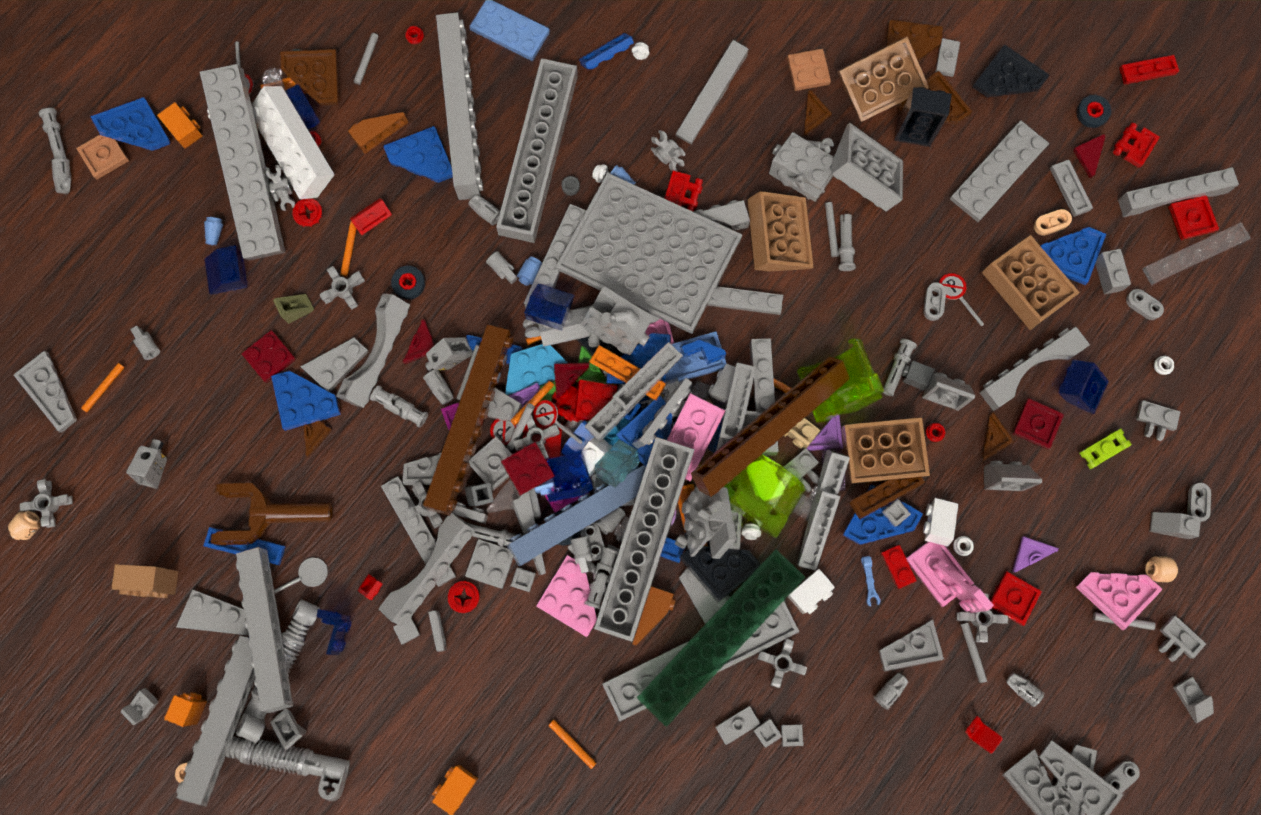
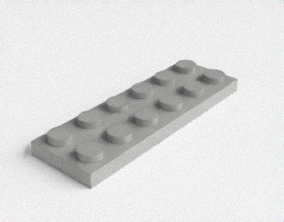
(999, 171)

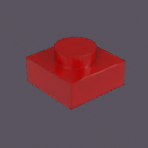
(370, 587)

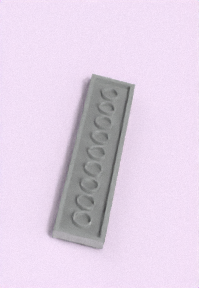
(626, 687)

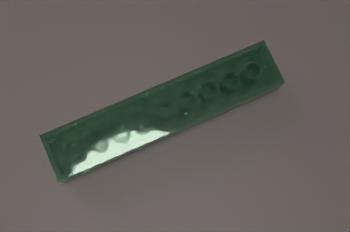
(720, 638)

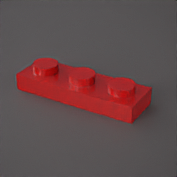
(1149, 69)

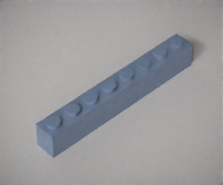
(575, 517)

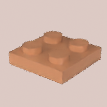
(808, 69)
(102, 155)

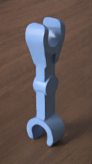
(871, 592)

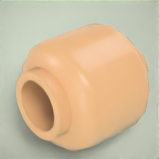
(24, 525)
(1161, 569)

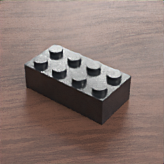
(922, 116)

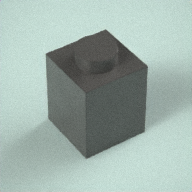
(917, 375)
(479, 494)

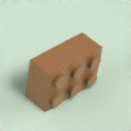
(144, 581)

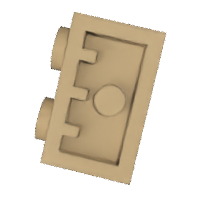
(803, 433)

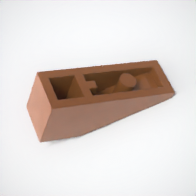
(373, 131)
(655, 610)

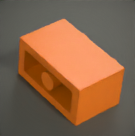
(179, 125)
(185, 709)
(454, 790)

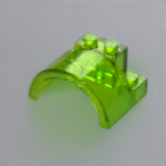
(858, 392)
(763, 488)

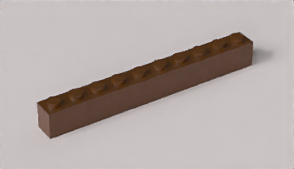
(468, 421)
(770, 426)

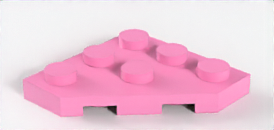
(1119, 595)
(971, 597)
(566, 598)

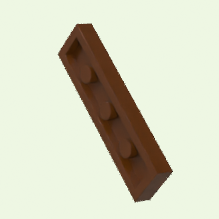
(883, 495)

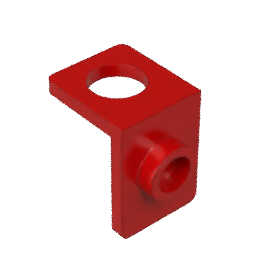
(983, 735)

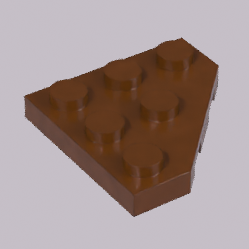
(921, 36)
(314, 73)
(958, 108)

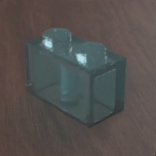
(617, 463)

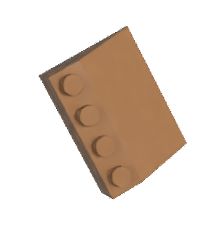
(882, 78)
(779, 232)
(1030, 282)
(885, 450)

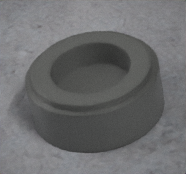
(570, 185)

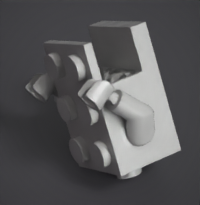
(803, 165)
(616, 322)
(707, 520)

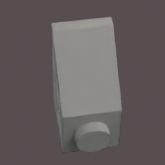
(1175, 525)

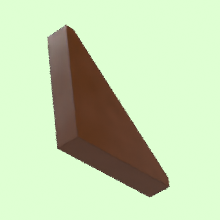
(815, 113)
(314, 435)
(996, 437)

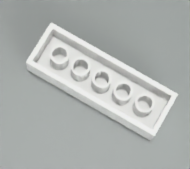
(291, 142)

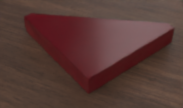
(1089, 154)
(420, 344)
(567, 375)

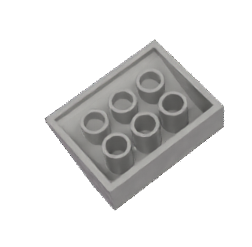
(869, 168)

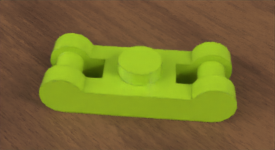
(1105, 448)

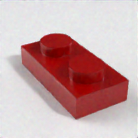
(370, 216)
(898, 567)

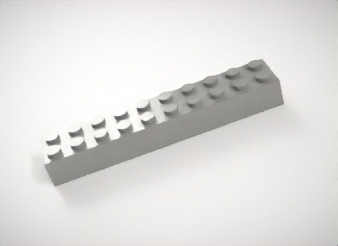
(459, 106)
(537, 151)
(242, 162)
(644, 539)

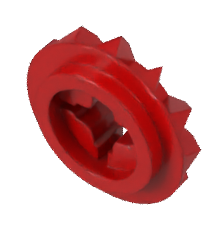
(300, 209)
(458, 589)

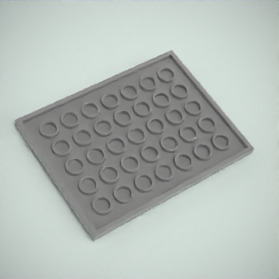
(649, 252)

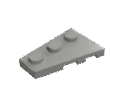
(335, 364)
(503, 407)
(420, 471)
(700, 596)
(913, 649)

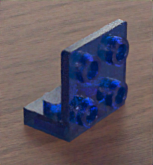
(570, 476)
(341, 625)

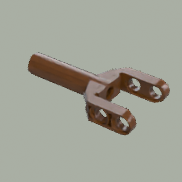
(264, 513)

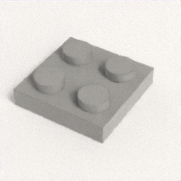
(488, 463)
(490, 564)

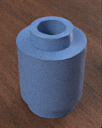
(529, 271)

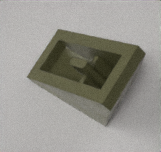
(293, 307)

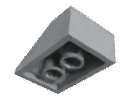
(948, 392)
(1009, 477)

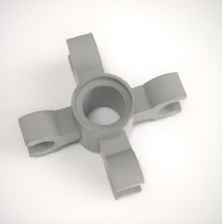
(667, 151)
(280, 187)
(354, 280)
(547, 433)
(38, 503)
(412, 512)
(981, 634)
(778, 675)

